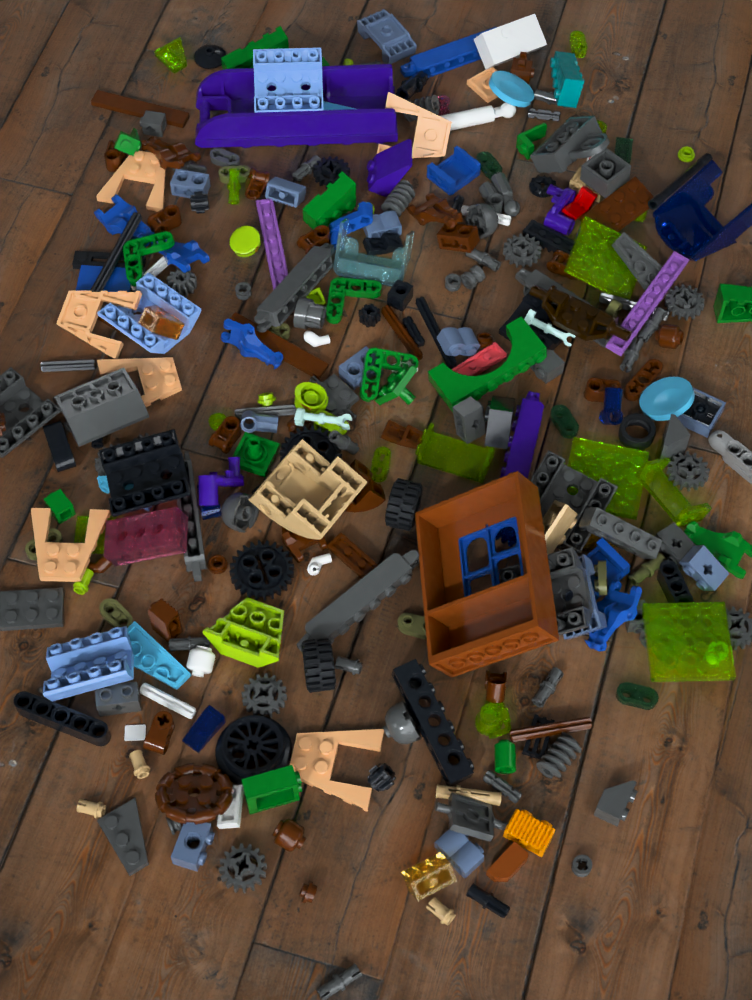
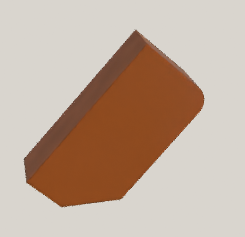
(508, 863)

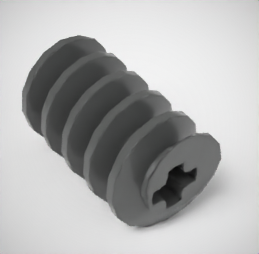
(429, 103)
(399, 198)
(558, 756)

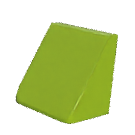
(317, 296)

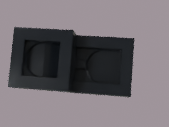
(386, 244)

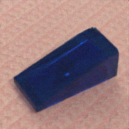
(204, 728)

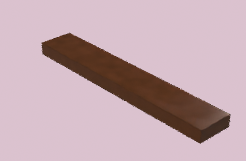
(137, 107)
(291, 353)

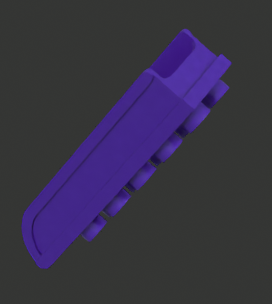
(346, 85)

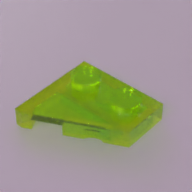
(172, 55)

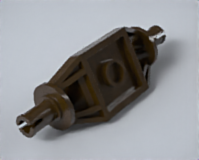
(578, 316)

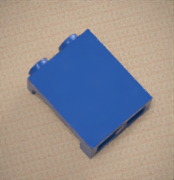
(454, 171)
(616, 565)

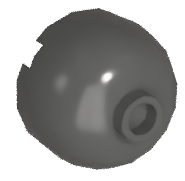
(484, 218)
(239, 512)
(401, 724)

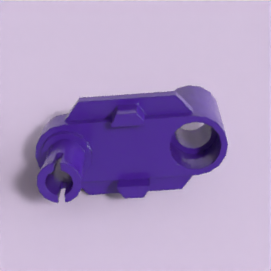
(555, 217)
(209, 484)

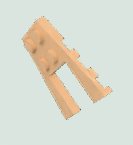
(430, 131)
(142, 168)
(80, 316)
(157, 375)
(65, 560)
(315, 758)

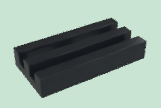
(533, 754)

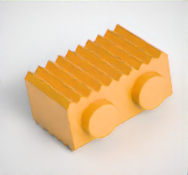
(529, 832)

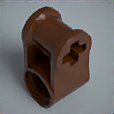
(113, 157)
(255, 183)
(165, 219)
(315, 237)
(559, 263)
(596, 388)
(224, 437)
(495, 686)
(159, 736)

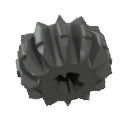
(182, 282)

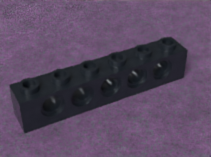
(451, 773)

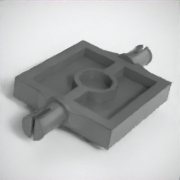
(339, 395)
(470, 817)

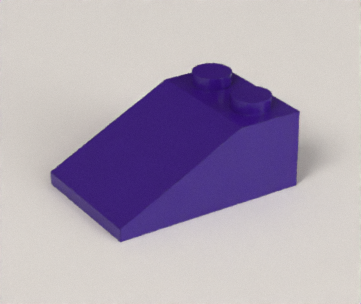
(389, 168)

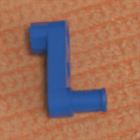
(357, 220)

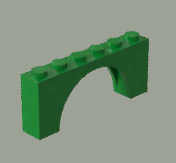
(525, 352)

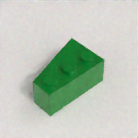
(332, 204)

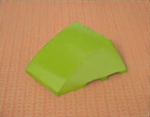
(249, 633)

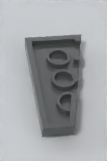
(637, 260)

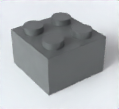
(605, 172)

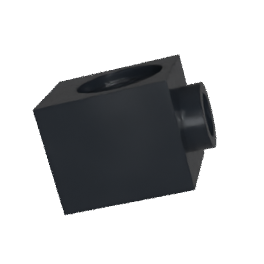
(400, 295)

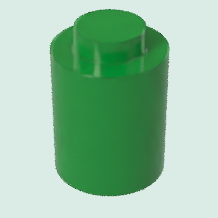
(505, 757)

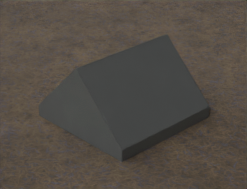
(675, 439)

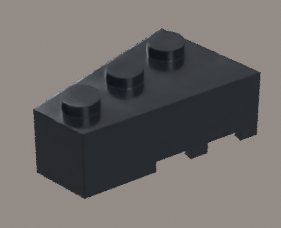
(499, 418)

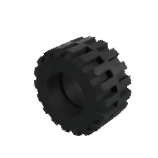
(403, 504)
(319, 665)

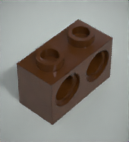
(459, 238)

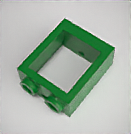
(271, 789)

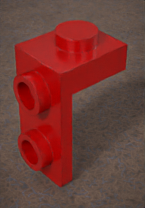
(581, 204)

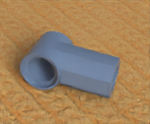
(261, 422)

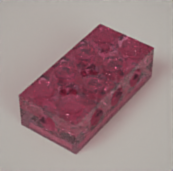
(146, 536)

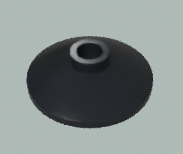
(209, 56)

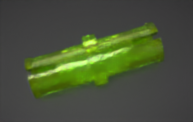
(234, 186)

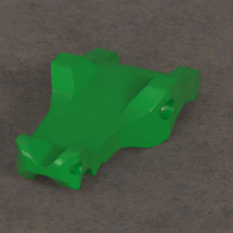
(725, 547)

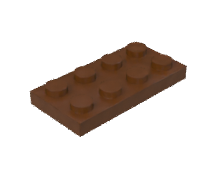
(622, 205)

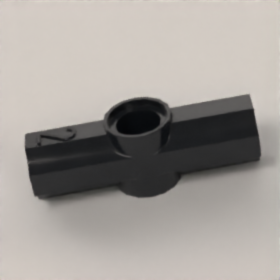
(412, 85)

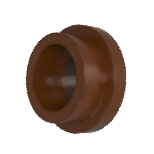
(485, 339)
(217, 559)
(308, 892)

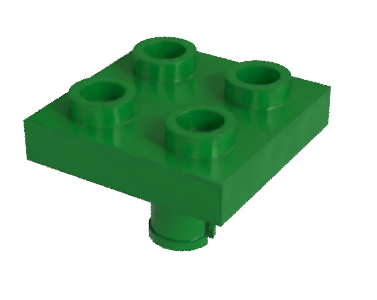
(397, 386)
(256, 454)

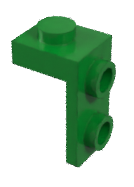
(525, 139)
(128, 143)

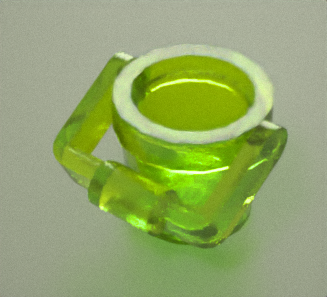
(490, 720)

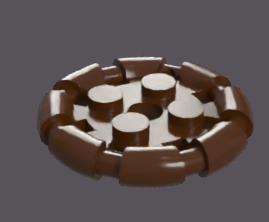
(196, 808)

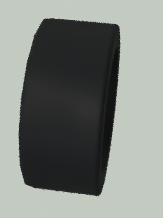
(639, 420)

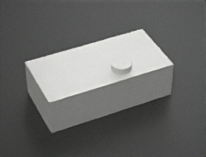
(509, 40)

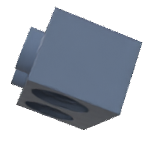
(187, 182)
(354, 365)

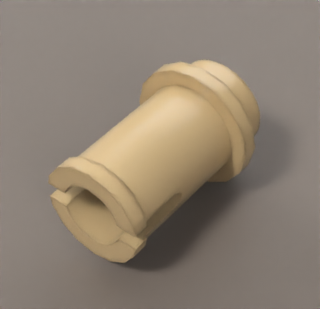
(141, 770)
(91, 808)
(441, 911)

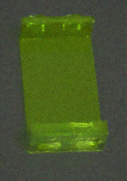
(454, 455)
(667, 495)

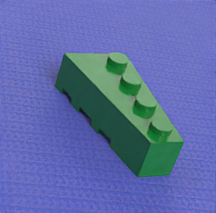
(244, 57)
(733, 304)

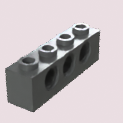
(620, 533)

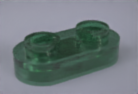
(490, 166)
(565, 423)
(637, 694)

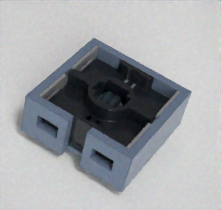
(702, 413)

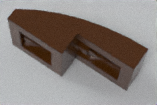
(402, 436)

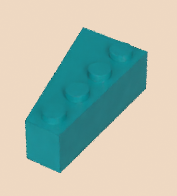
(566, 79)

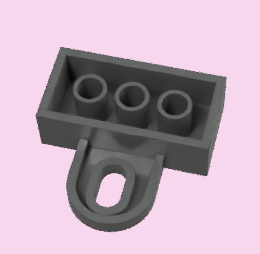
(571, 141)

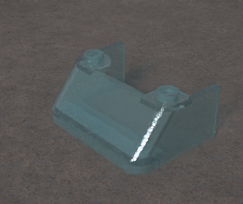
(355, 265)

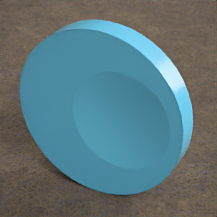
(511, 89)
(667, 397)

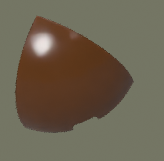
(371, 494)

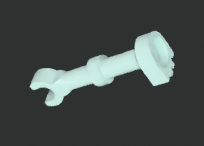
(547, 327)
(322, 418)

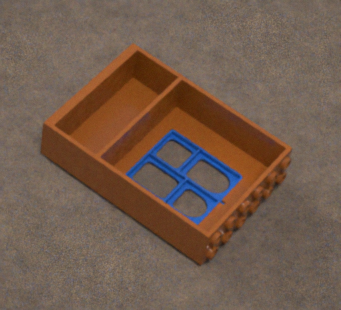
(509, 617)

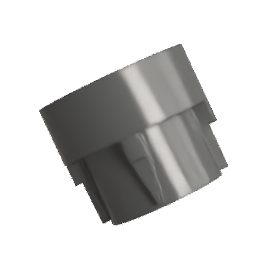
(309, 314)

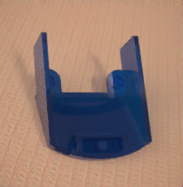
(690, 226)

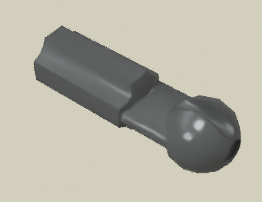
(502, 186)

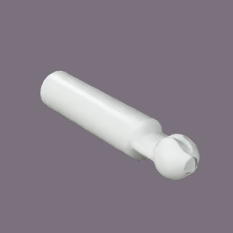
(479, 115)

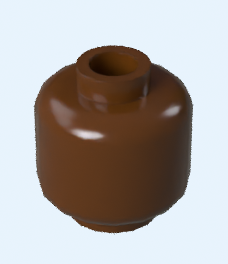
(669, 336)
(289, 835)

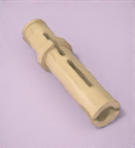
(485, 796)

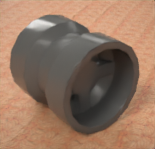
(474, 276)

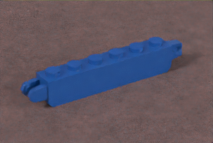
(444, 57)

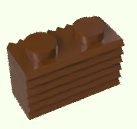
(165, 620)

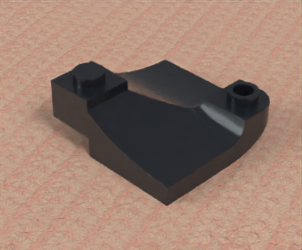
(531, 302)

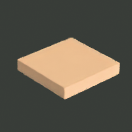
(480, 85)

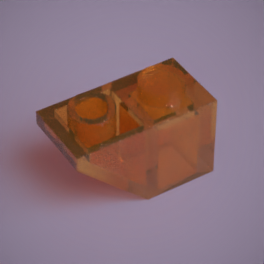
(161, 322)

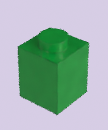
(60, 506)

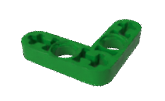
(140, 250)
(342, 292)
(381, 362)

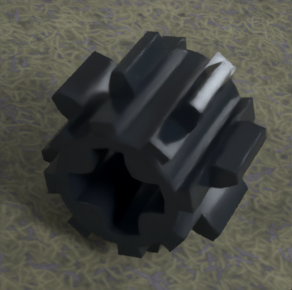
(199, 202)
(369, 315)
(381, 777)

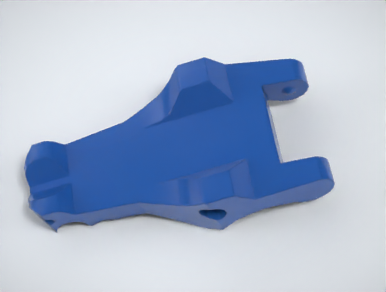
(118, 217)
(183, 254)
(245, 339)
(617, 609)

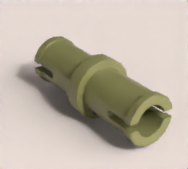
(646, 570)

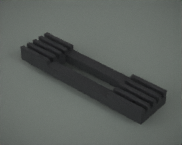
(87, 257)

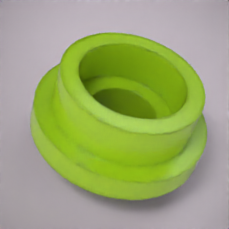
(686, 154)
(266, 399)

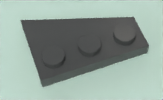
(125, 835)

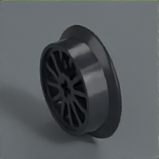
(236, 767)

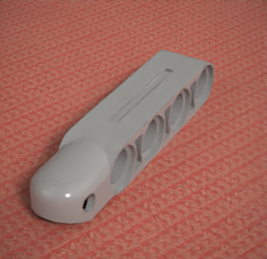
(737, 459)

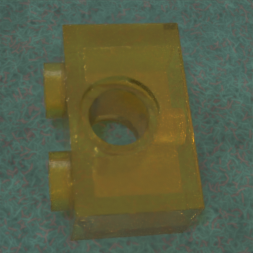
(429, 876)

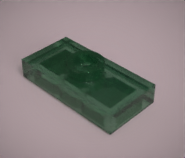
(623, 148)

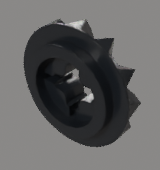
(535, 186)

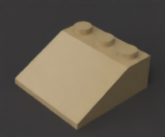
(556, 523)

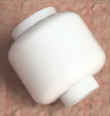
(200, 661)

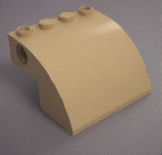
(307, 491)

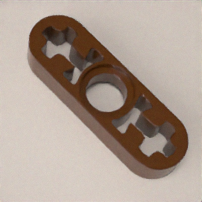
(643, 372)

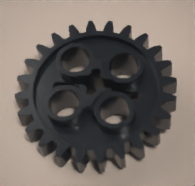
(315, 439)
(244, 576)

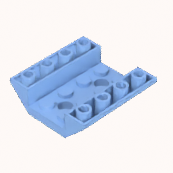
(288, 71)
(153, 293)
(89, 663)

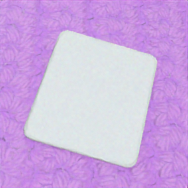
(135, 732)

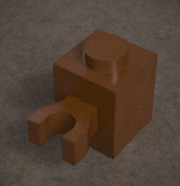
(523, 67)

